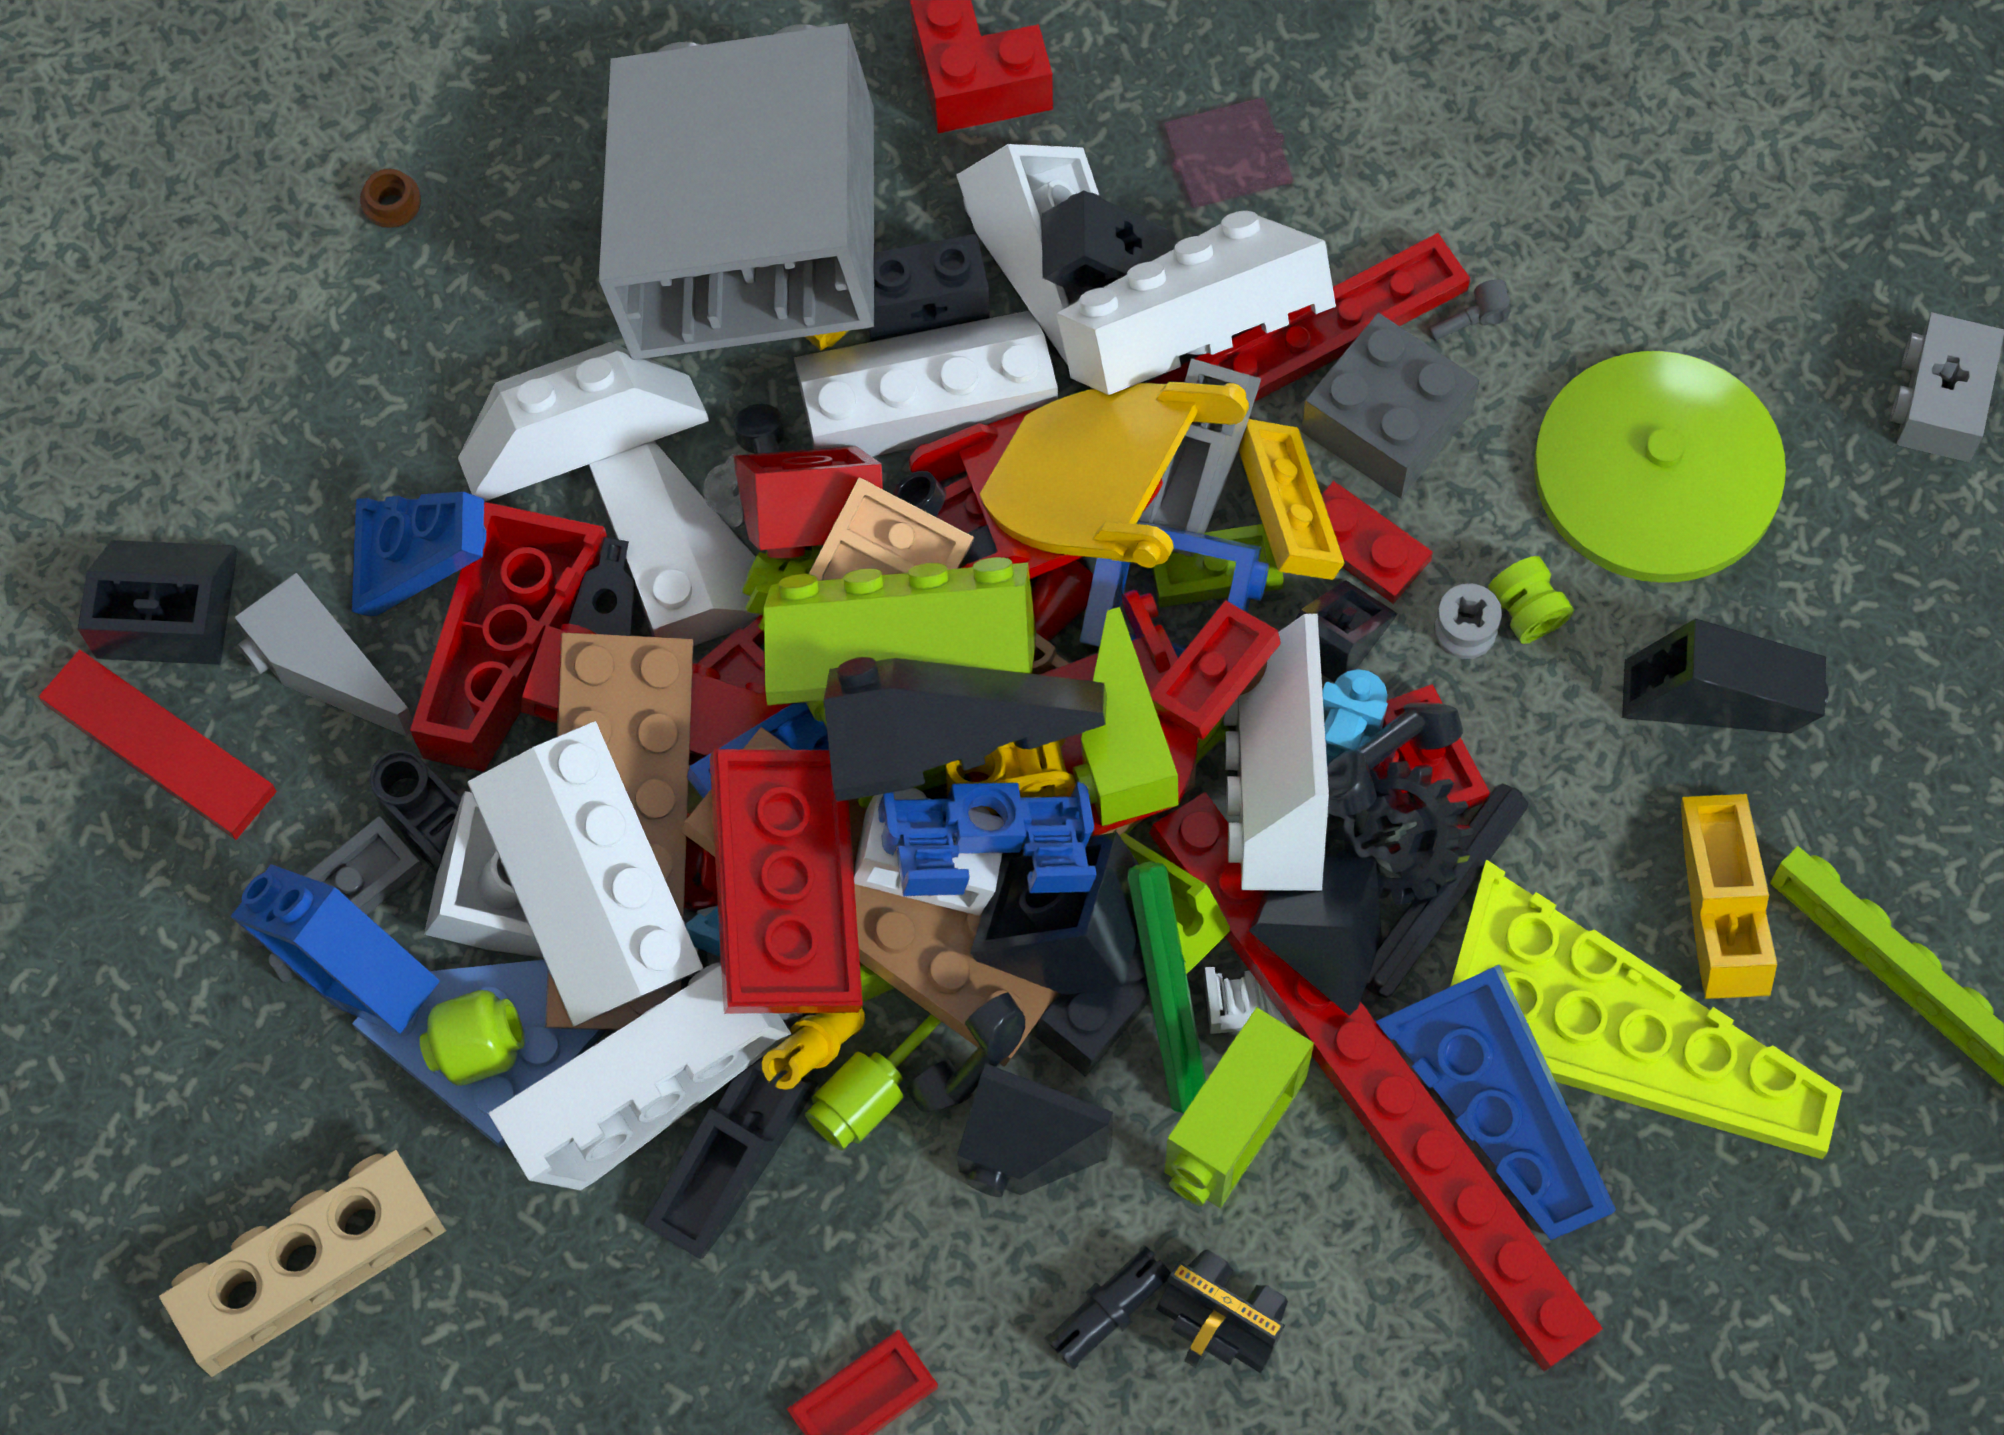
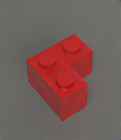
(978, 76)

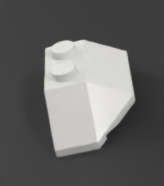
(573, 417)

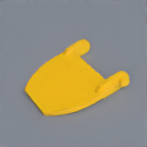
(1092, 463)

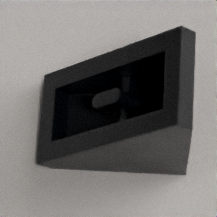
(1347, 626)

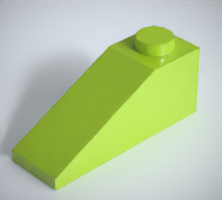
(1128, 758)

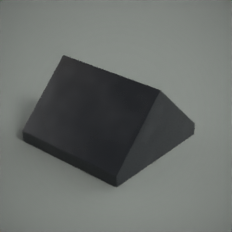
(1327, 932)

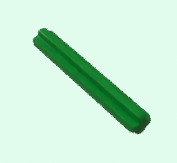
(1167, 982)

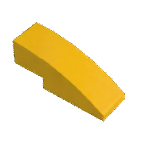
(1727, 897)

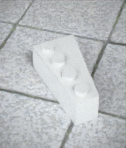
(1194, 301)

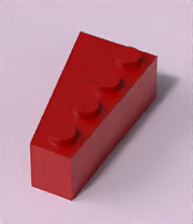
(495, 629)

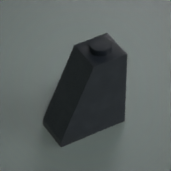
(1725, 681)

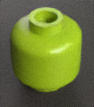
(472, 1037)

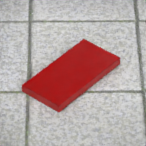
(784, 884)

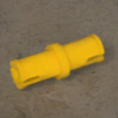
(812, 1045)

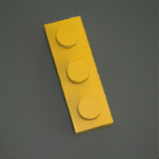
(1289, 501)

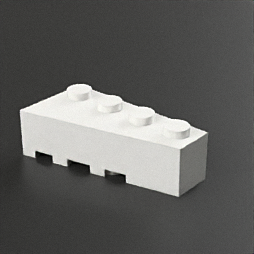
(633, 1084)

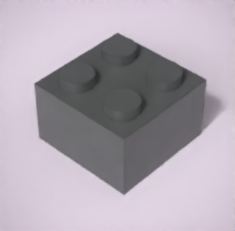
(1389, 405)

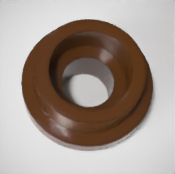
(387, 183)

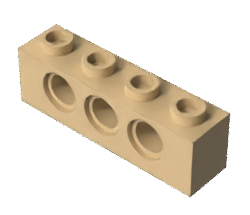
(285, 1298)

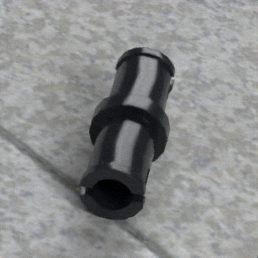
(1108, 1307)

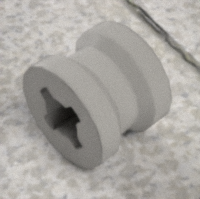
(1460, 634)

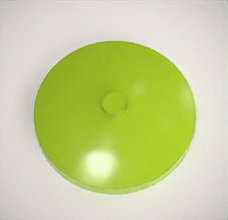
(1659, 466)

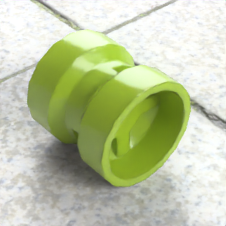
(1531, 599)

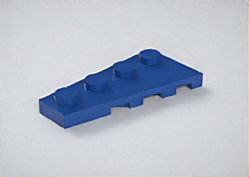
(1496, 1082)

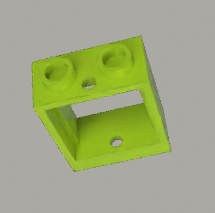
(1237, 1109)

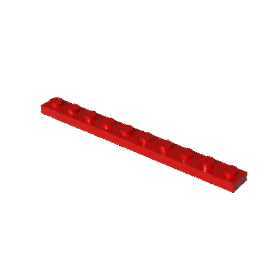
(1396, 288)
(1393, 1110)

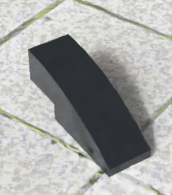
(727, 1158)

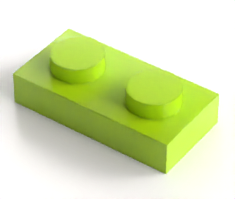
(1206, 577)

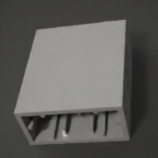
(739, 192)

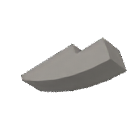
(1201, 461)

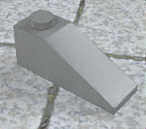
(315, 656)

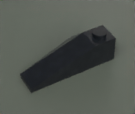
(914, 715)

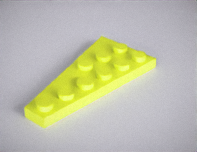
(1630, 1030)

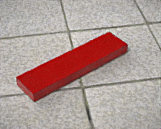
(157, 744)

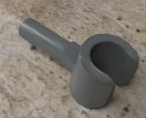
(1490, 308)

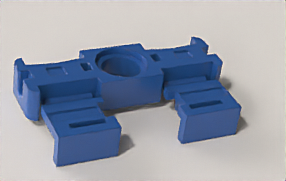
(1051, 827)

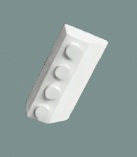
(925, 384)
(1280, 768)
(584, 874)

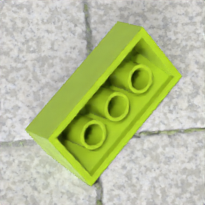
(928, 615)

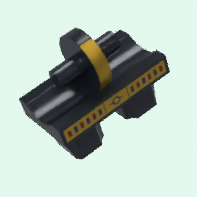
(1217, 1318)

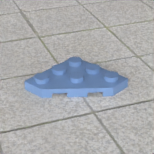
(543, 1049)

